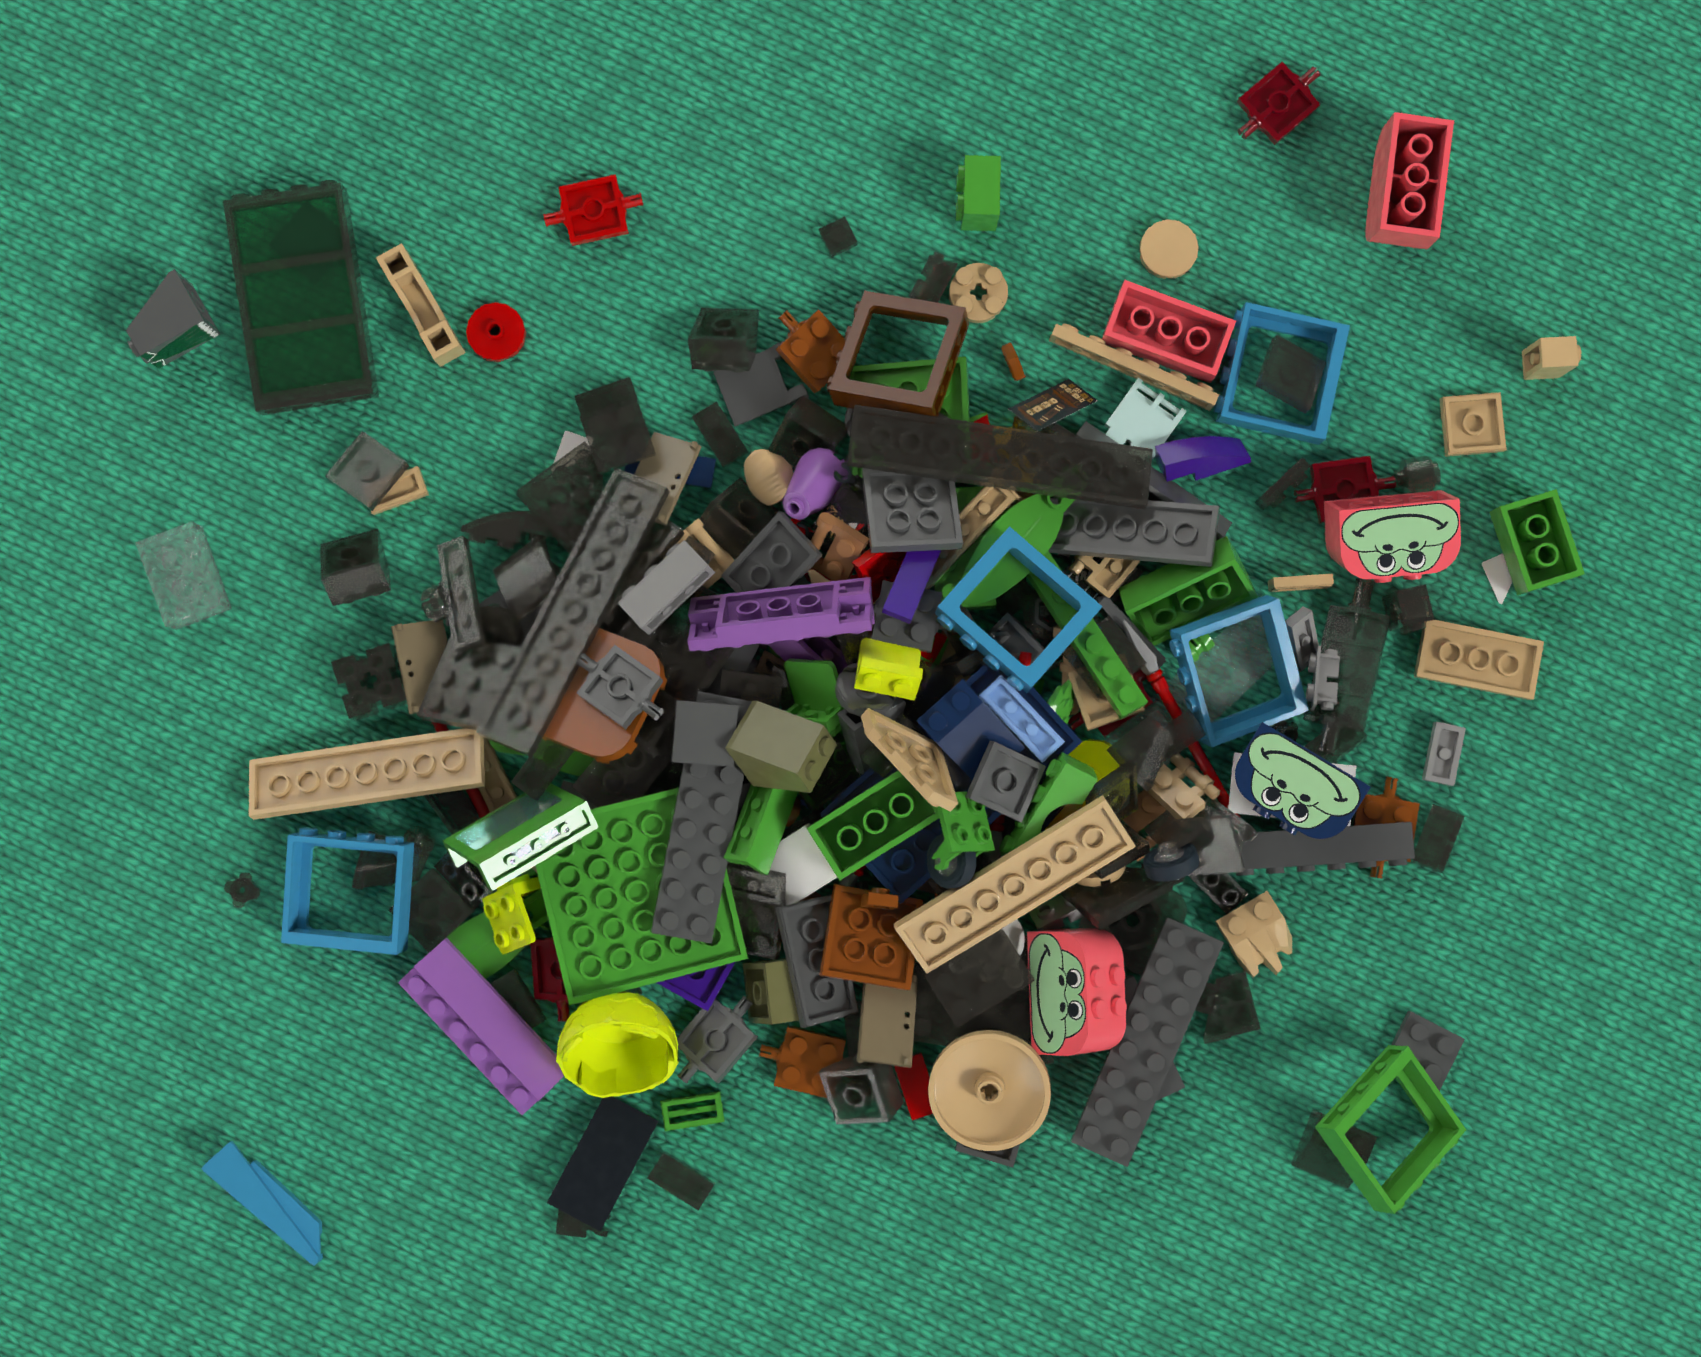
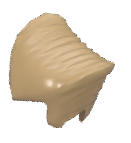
(767, 476)

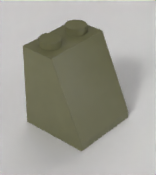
(780, 748)
(770, 992)

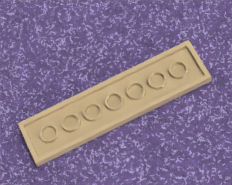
(366, 773)
(1014, 884)

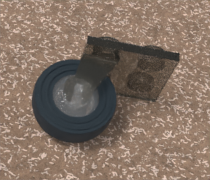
(1196, 848)

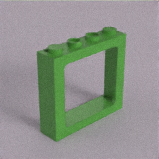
(1442, 1121)

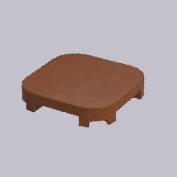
(586, 728)

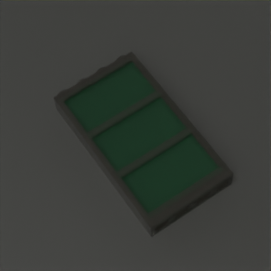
(300, 297)

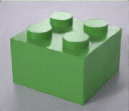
(980, 193)

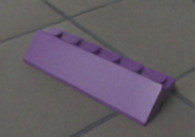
(781, 614)
(483, 1025)

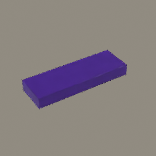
(910, 584)

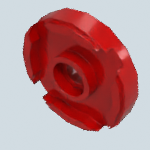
(500, 346)

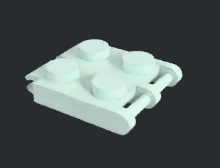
(1142, 420)

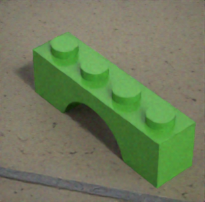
(1066, 783)

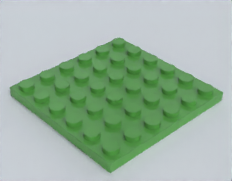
(604, 903)

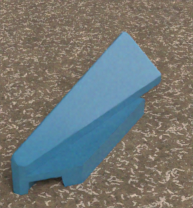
(267, 1200)

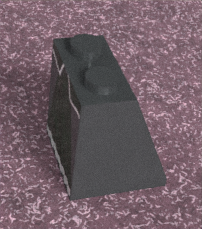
(170, 323)

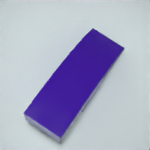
(1200, 456)

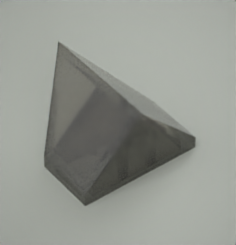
(657, 735)

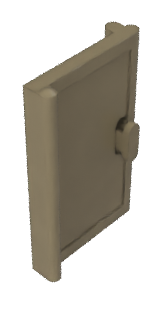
(672, 459)
(423, 647)
(885, 1025)

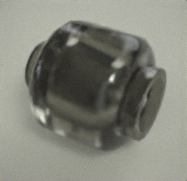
(1417, 474)

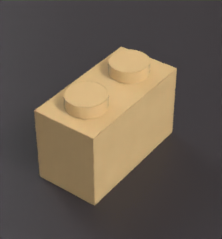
(1550, 357)

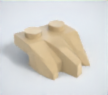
(1257, 934)

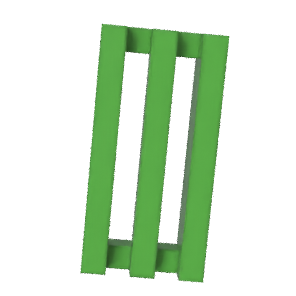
(718, 1106)

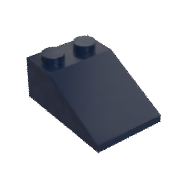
(965, 725)

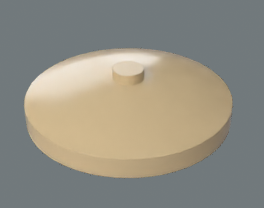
(989, 1090)

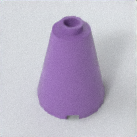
(813, 483)

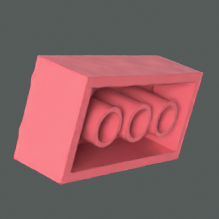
(1168, 331)

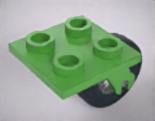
(964, 837)

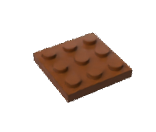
(864, 943)

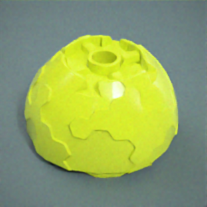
(617, 1045)

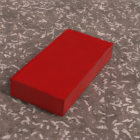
(915, 1085)

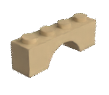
(421, 305)

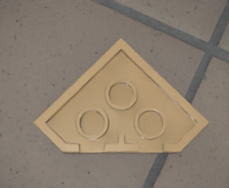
(914, 757)

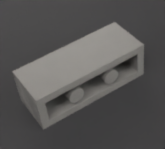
(665, 587)

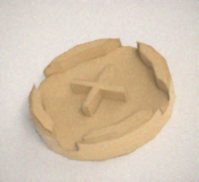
(1168, 249)

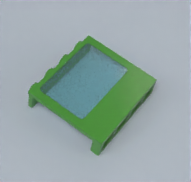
(521, 834)

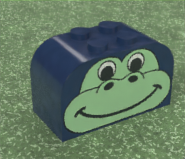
(1297, 785)

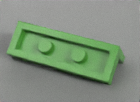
(760, 827)

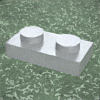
(1302, 636)
(1443, 753)

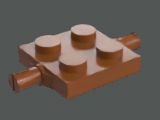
(811, 348)
(1386, 809)
(802, 1057)

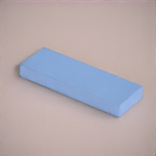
(1021, 718)

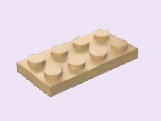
(1479, 659)

